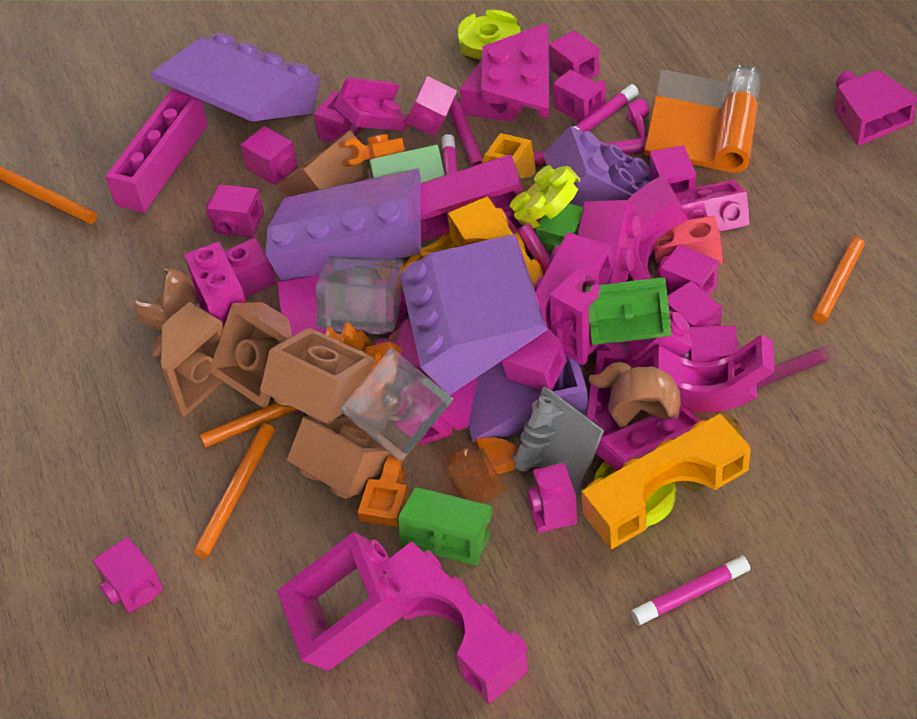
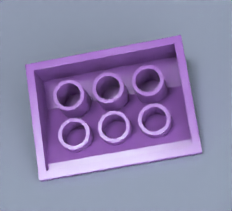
(241, 79)
(348, 220)
(470, 309)

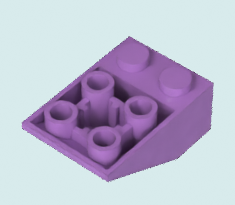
(602, 168)
(505, 406)

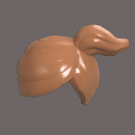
(176, 293)
(637, 390)

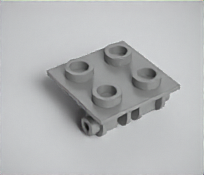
(557, 436)

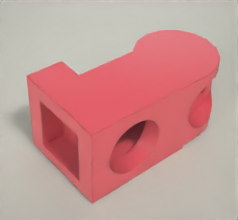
(697, 234)

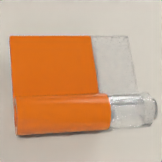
(707, 117)

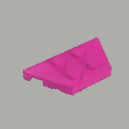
(518, 71)

